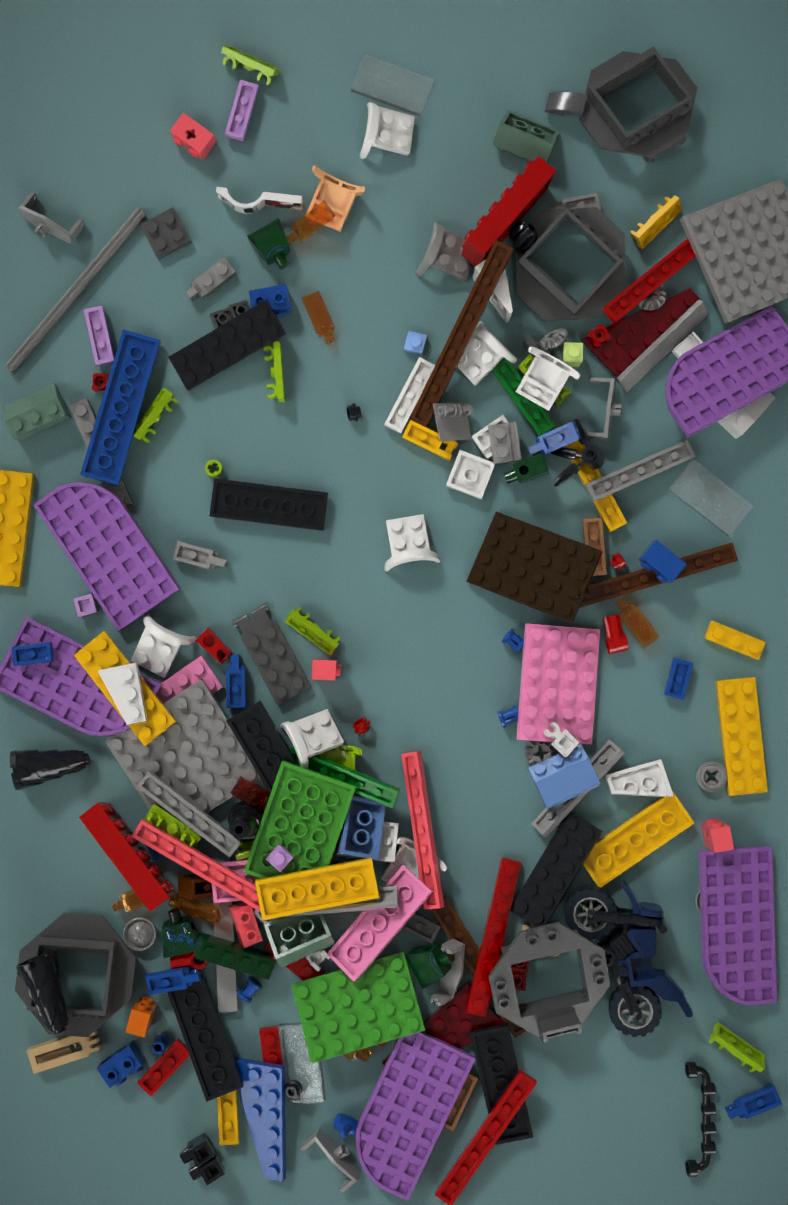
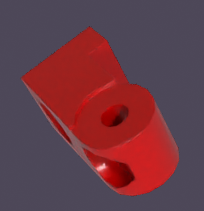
(214, 645)

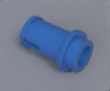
(160, 1043)

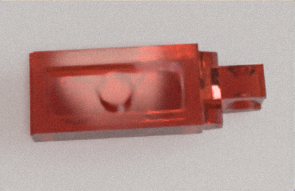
(251, 793)

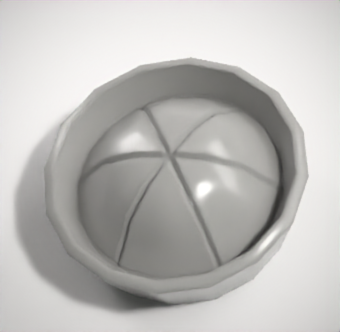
(139, 934)

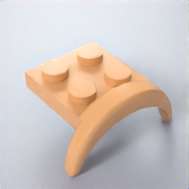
(337, 195)

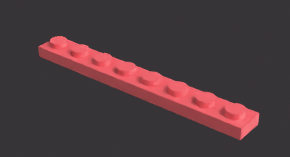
(422, 827)
(197, 862)

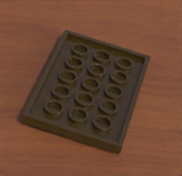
(534, 567)

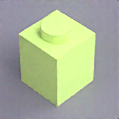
(572, 354)

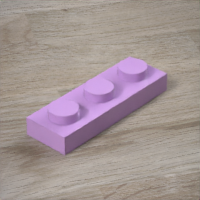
(241, 110)
(99, 335)

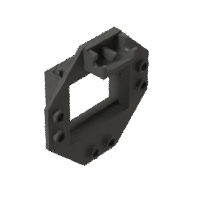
(656, 134)
(544, 293)
(84, 934)
(559, 1013)

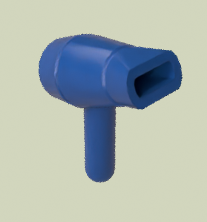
(345, 1125)

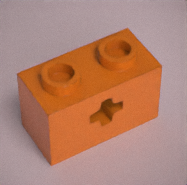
(141, 1017)

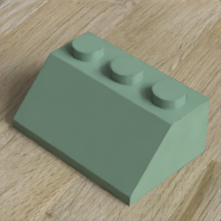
(525, 137)
(35, 413)
(298, 937)

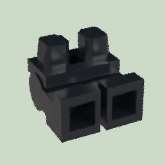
(205, 1159)

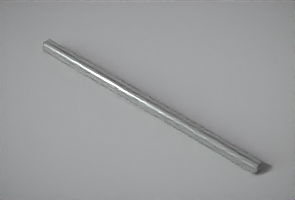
(75, 290)

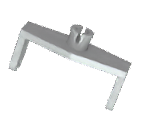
(45, 225)
(612, 409)
(451, 980)
(337, 1156)

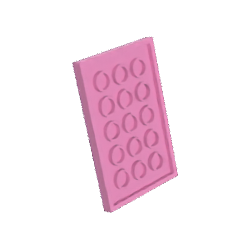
(558, 682)

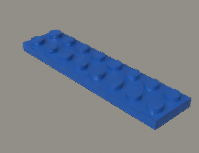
(120, 407)

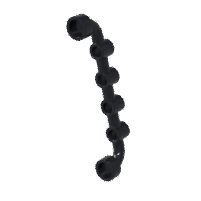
(707, 1128)

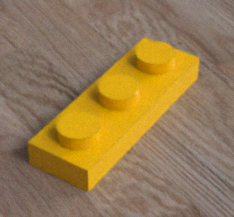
(734, 640)
(228, 1119)

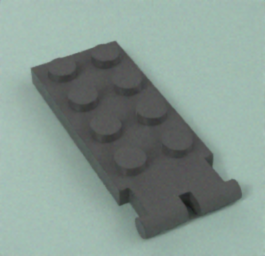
(272, 655)

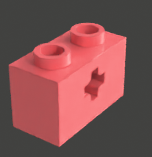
(186, 128)
(325, 669)
(717, 835)
(245, 924)

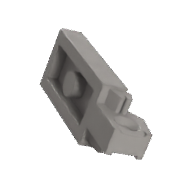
(583, 201)
(211, 279)
(198, 556)

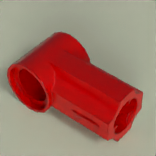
(615, 638)
(186, 960)

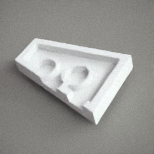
(126, 690)
(640, 780)

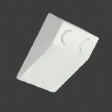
(501, 296)
(741, 420)

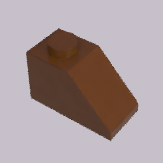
(194, 887)

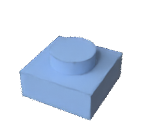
(415, 342)

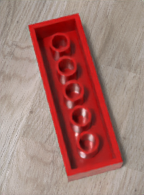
(509, 210)
(127, 855)

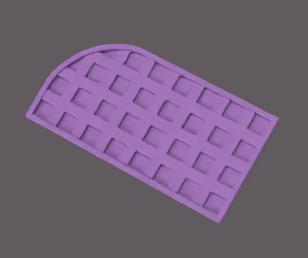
(728, 372)
(107, 550)
(61, 686)
(739, 923)
(409, 1110)

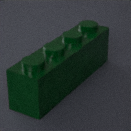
(234, 956)

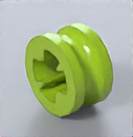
(216, 473)

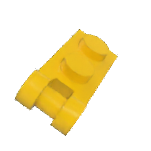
(428, 440)

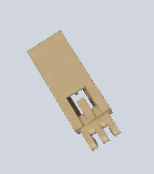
(58, 1051)

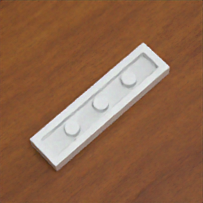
(409, 396)

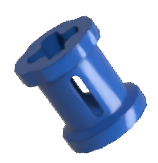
(513, 640)
(508, 716)
(249, 989)

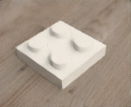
(470, 474)

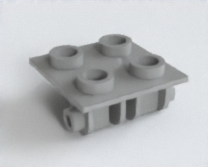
(452, 421)

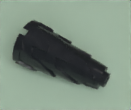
(36, 766)
(244, 820)
(45, 986)

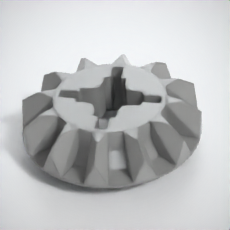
(655, 301)
(553, 339)
(532, 748)
(720, 776)

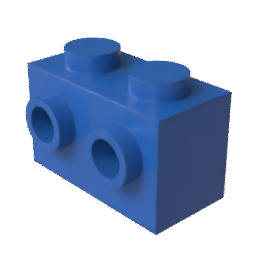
(277, 297)
(661, 562)
(121, 1064)

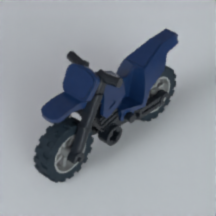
(628, 955)

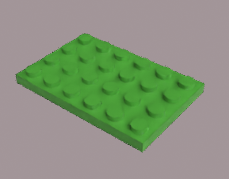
(304, 817)
(352, 1015)

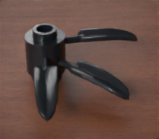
(590, 455)

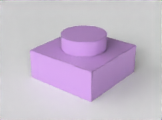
(85, 605)
(279, 857)

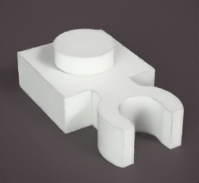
(563, 741)

